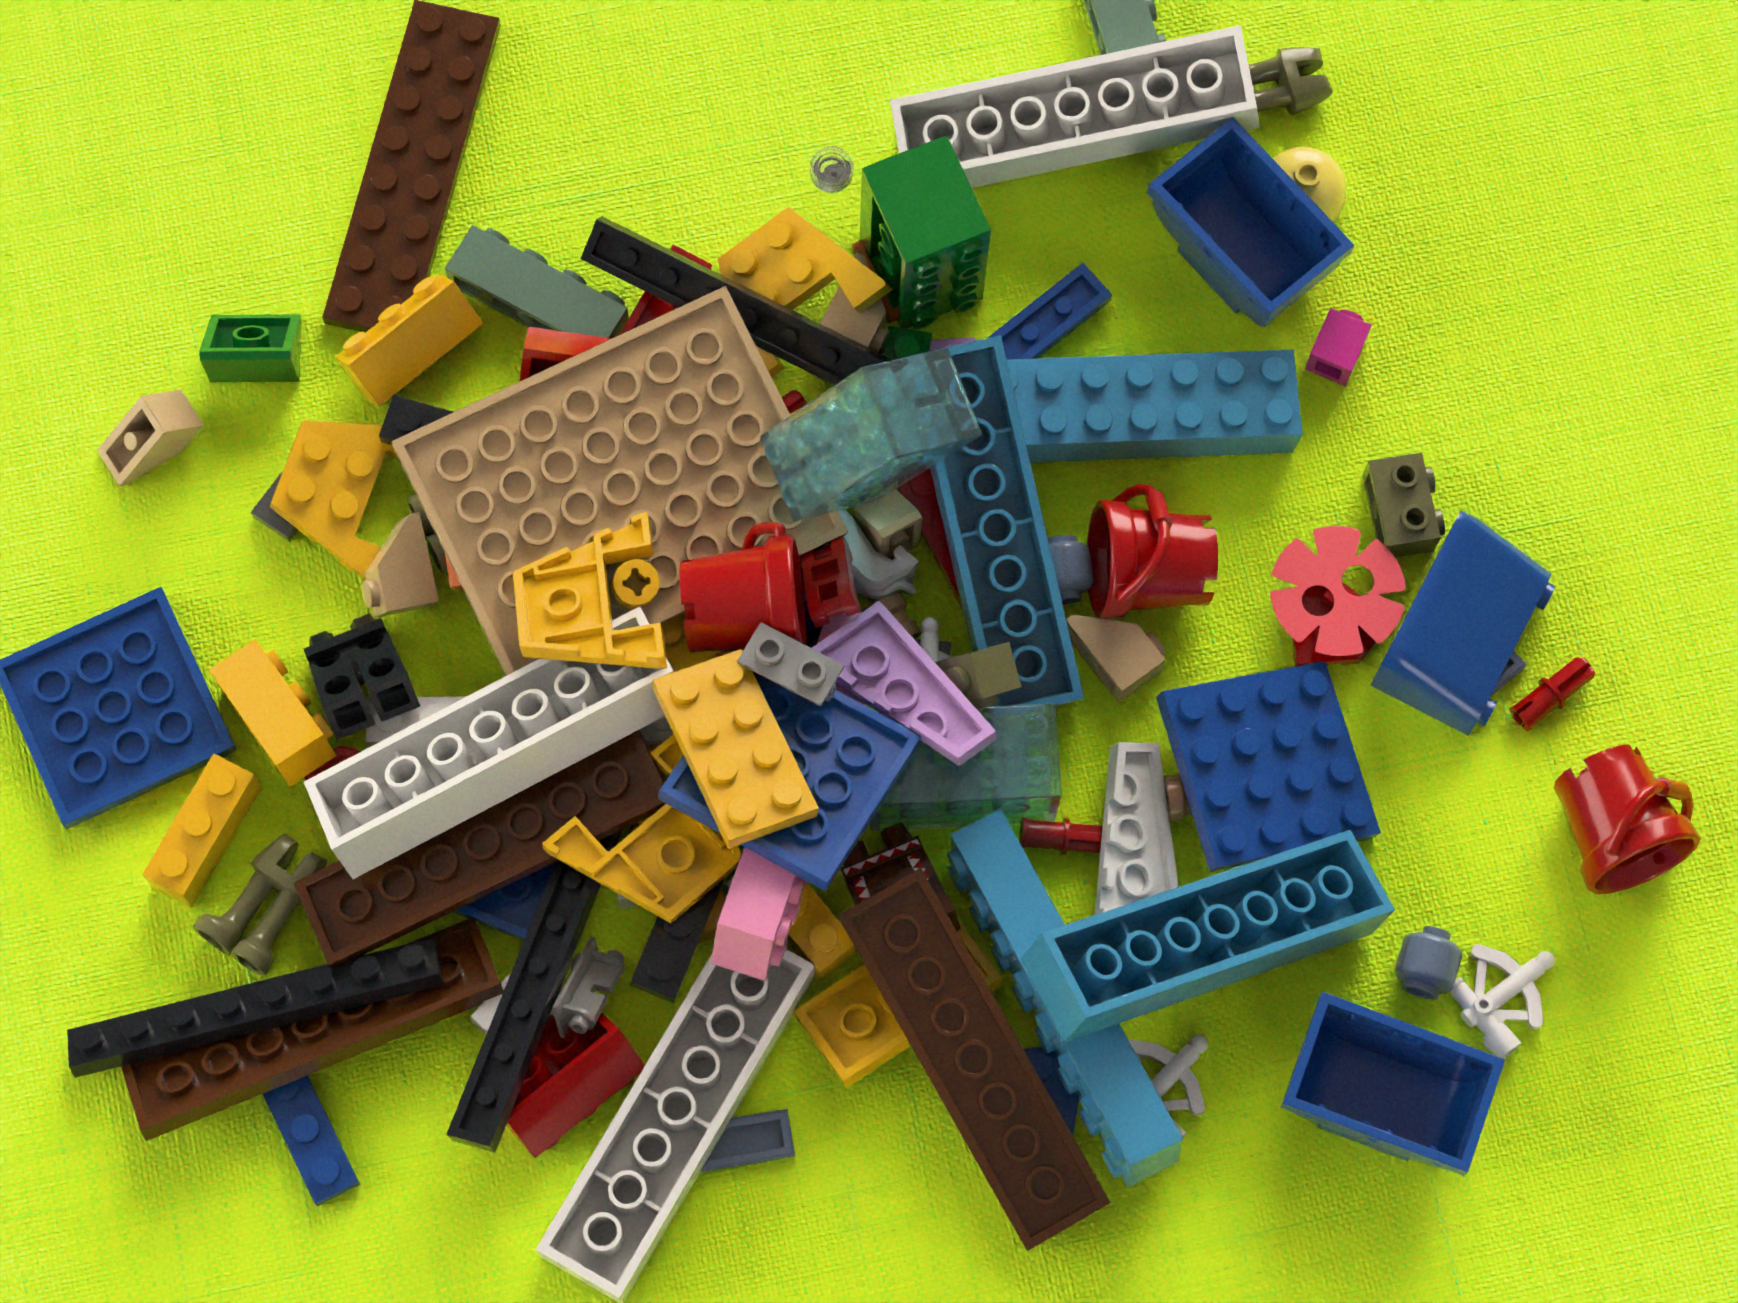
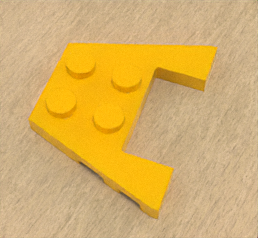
(794, 261)
(330, 484)
(567, 607)
(661, 863)

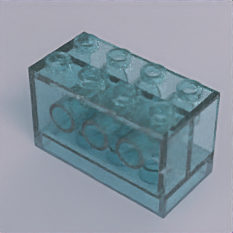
(870, 434)
(1010, 774)

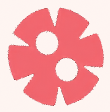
(1338, 628)

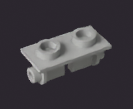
(791, 664)
(576, 1002)

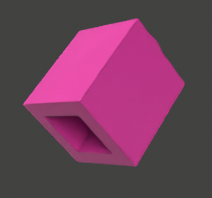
(1338, 346)

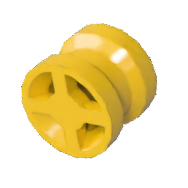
(628, 594)

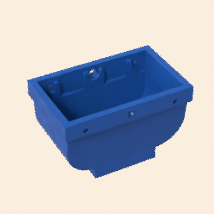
(1246, 224)
(1392, 1085)

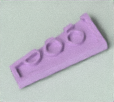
(905, 684)

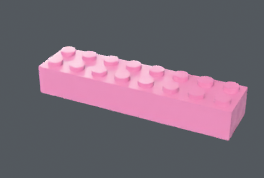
(762, 898)

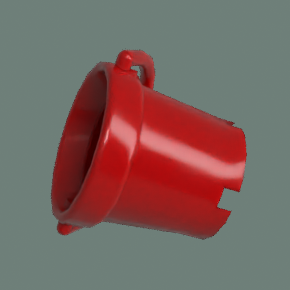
(1148, 555)
(737, 590)
(1625, 820)

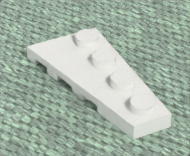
(1136, 829)

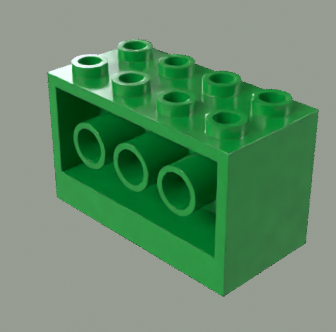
(924, 232)

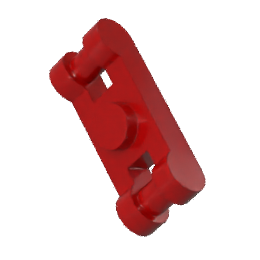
(829, 582)

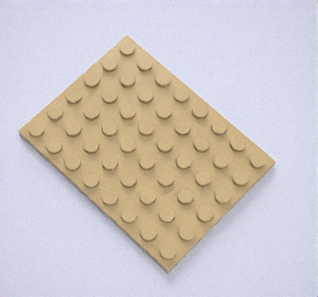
(625, 429)

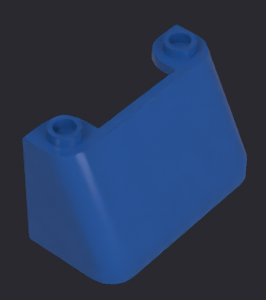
(1463, 626)

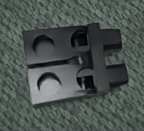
(354, 659)

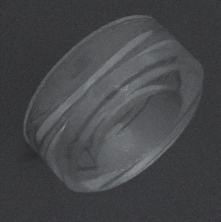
(831, 169)

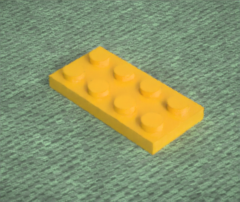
(735, 749)
(856, 1025)

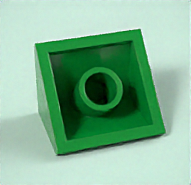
(252, 348)

